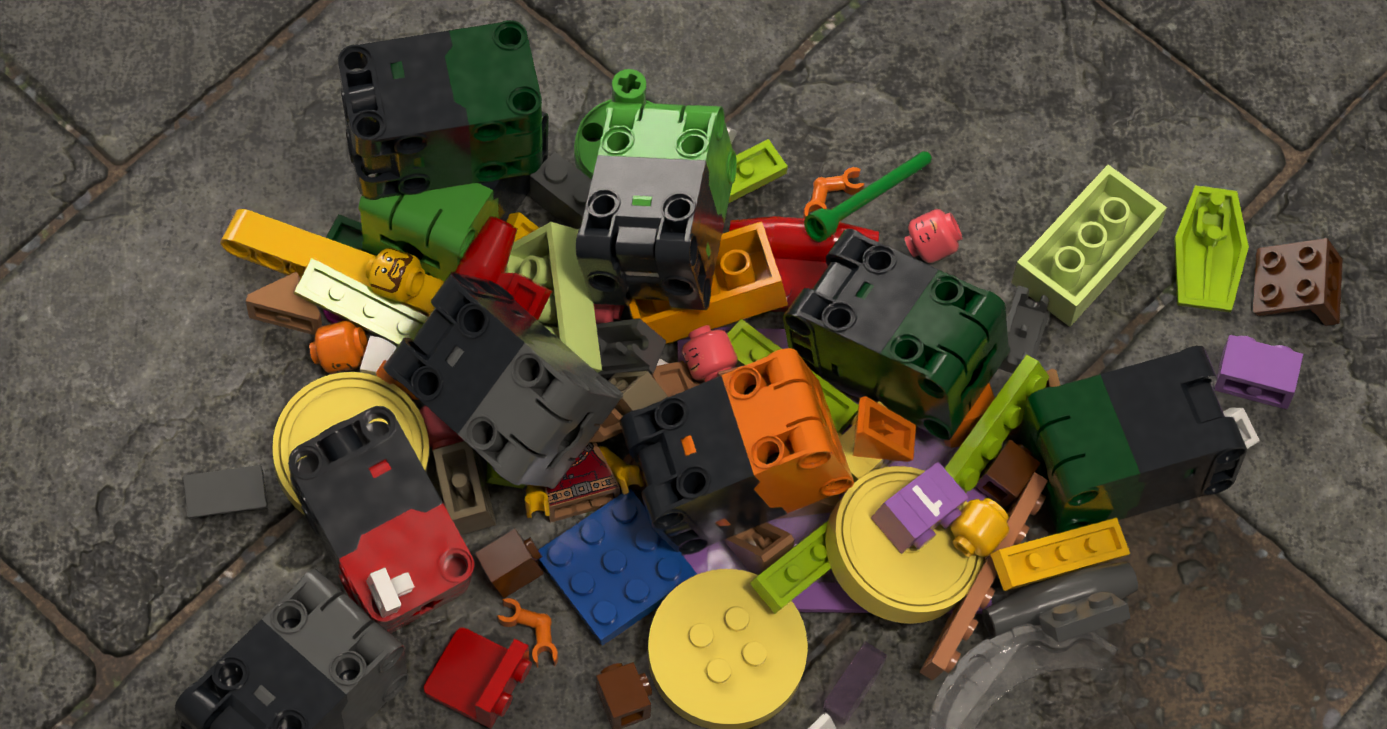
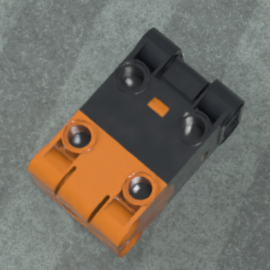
(736, 452)

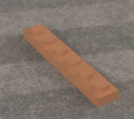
(961, 621)

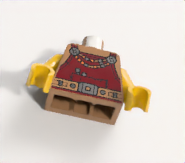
(586, 485)

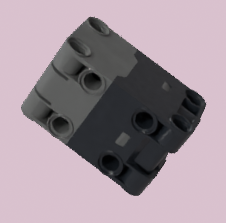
(503, 382)
(300, 667)

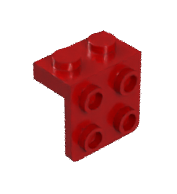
(478, 676)

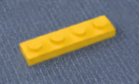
(1060, 554)

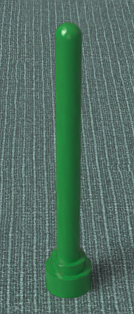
(824, 222)

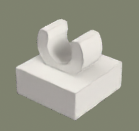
(387, 590)

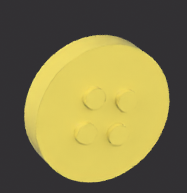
(336, 400)
(873, 571)
(724, 652)

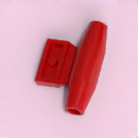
(796, 254)
(488, 259)

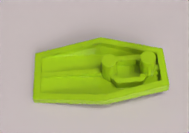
(1210, 250)

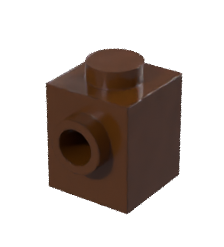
(1007, 473)
(511, 562)
(624, 694)

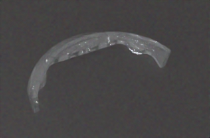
(1004, 663)

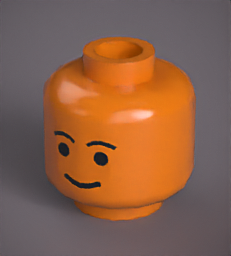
(339, 347)

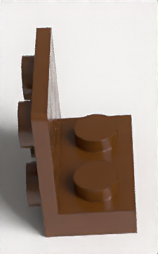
(1299, 279)

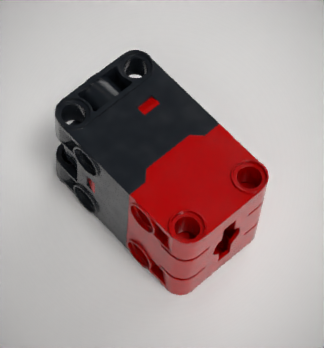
(380, 512)

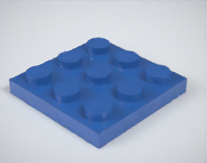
(614, 567)

